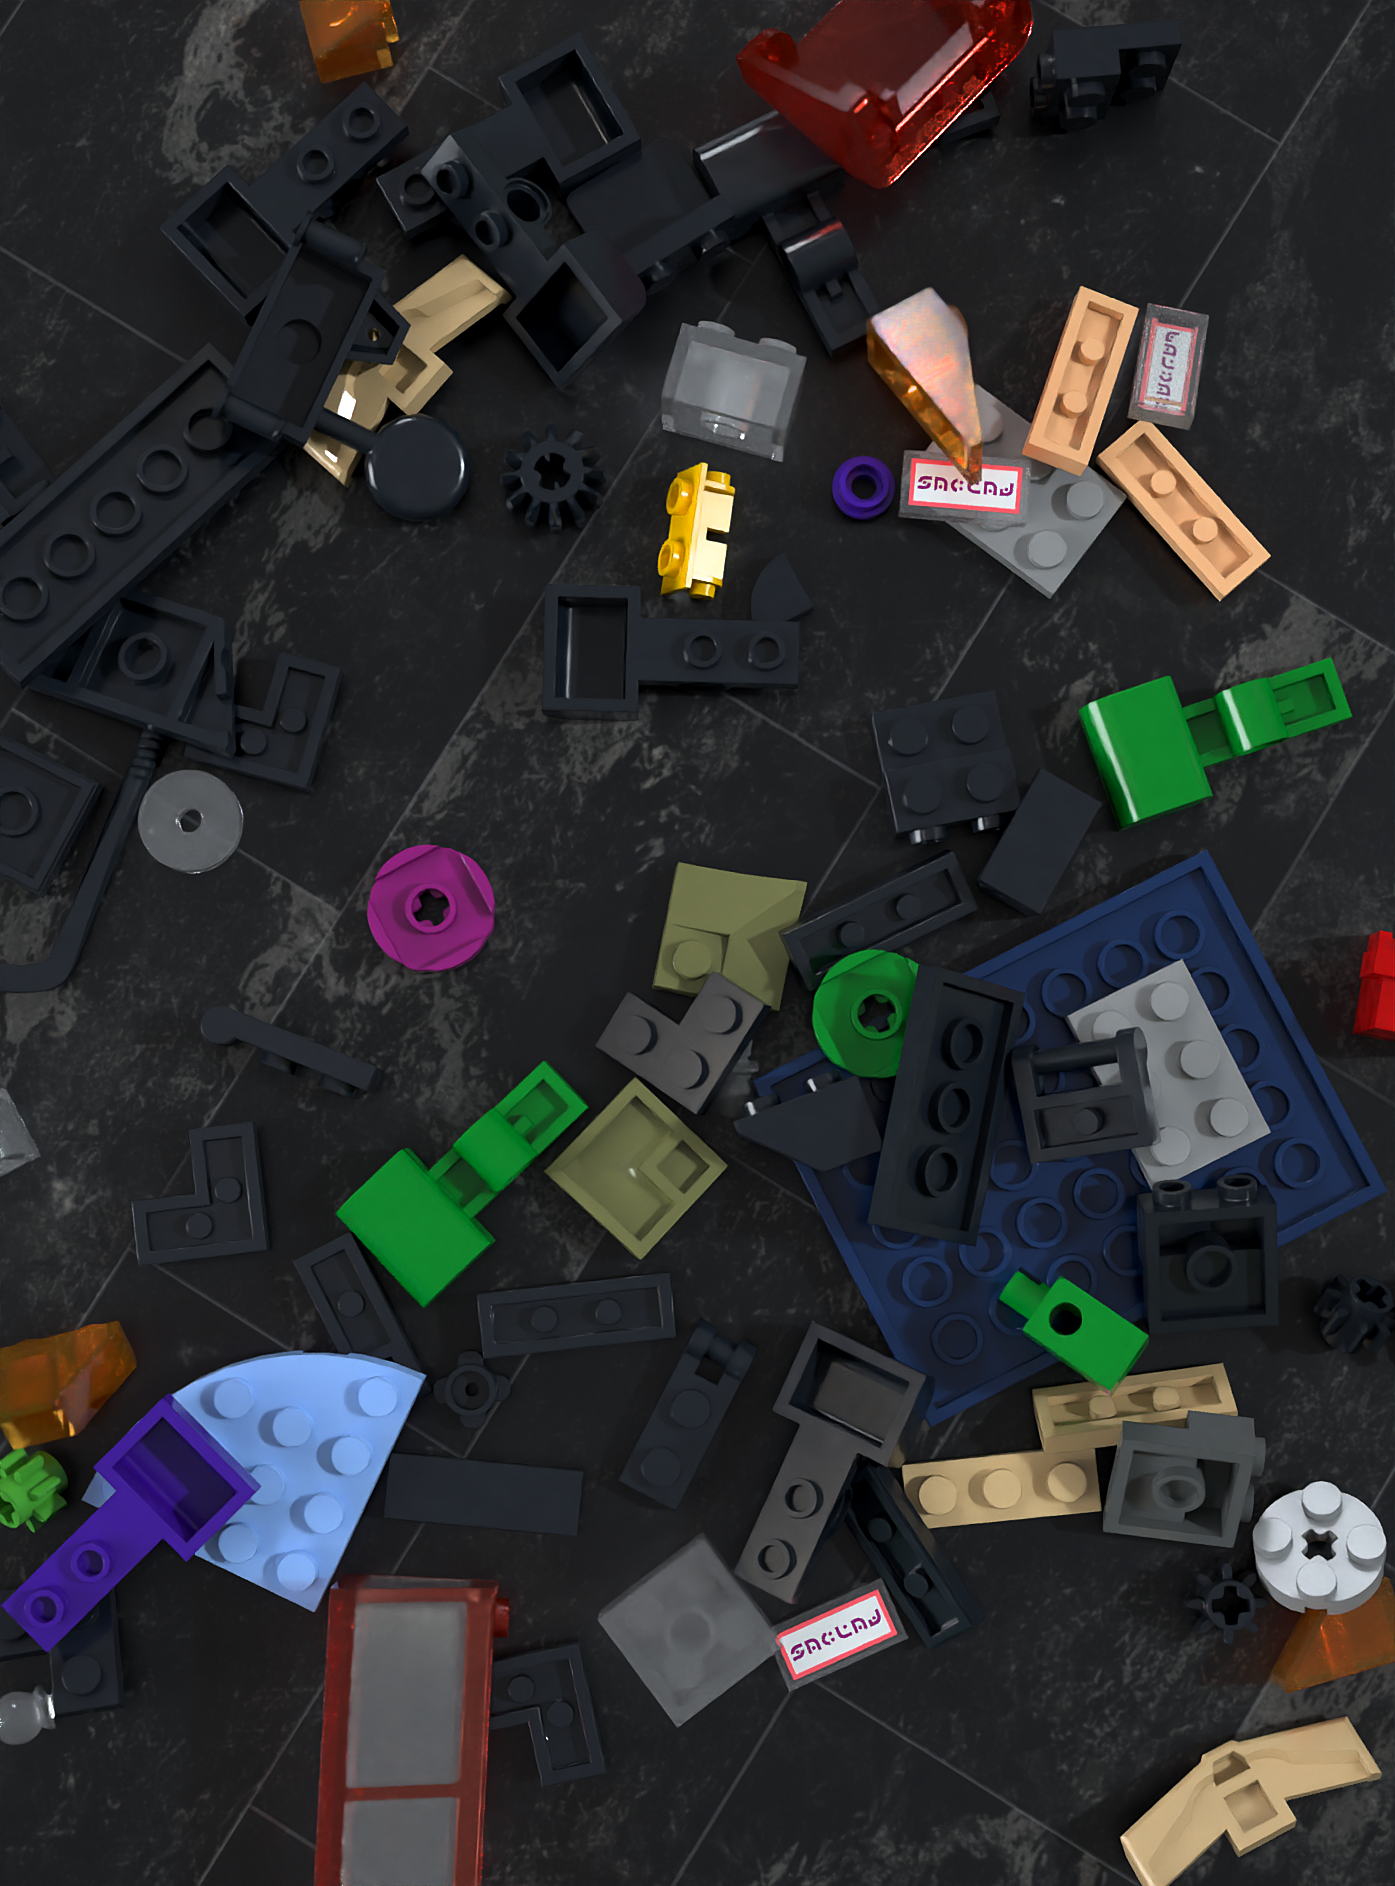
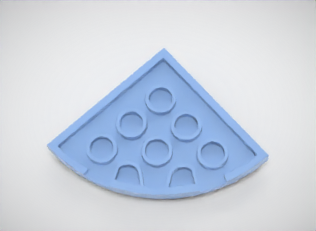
(314, 1441)

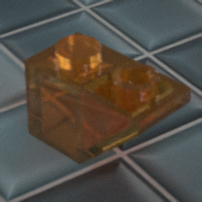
(349, 36)
(60, 1382)

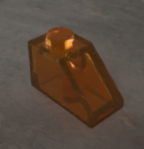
(1338, 1644)

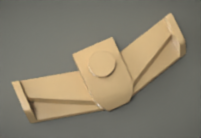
(437, 314)
(1244, 1795)

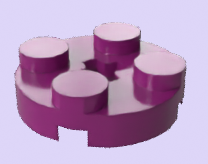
(396, 899)

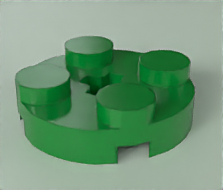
(840, 1003)

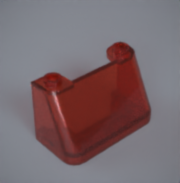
(885, 75)

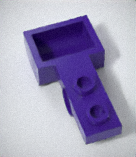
(168, 1486)

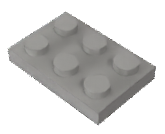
(1062, 511)
(1193, 1079)

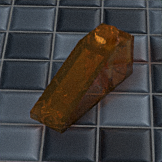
(927, 364)

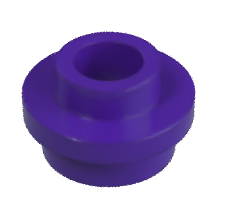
(867, 469)

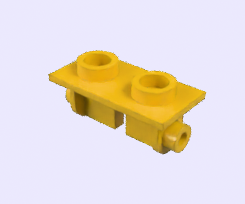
(698, 504)

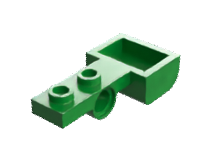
(1157, 752)
(424, 1218)

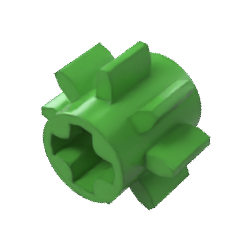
(30, 1489)

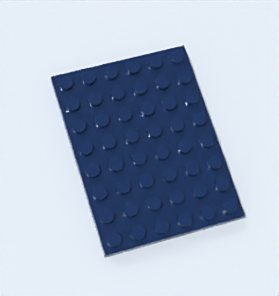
(1080, 1213)

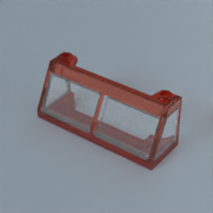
(406, 1730)

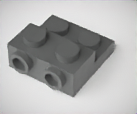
(1185, 1480)

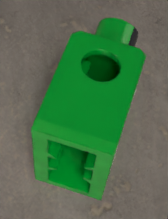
(1102, 1346)

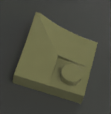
(727, 927)
(636, 1168)

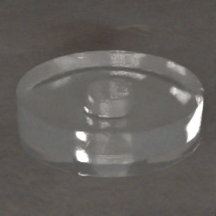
(170, 800)

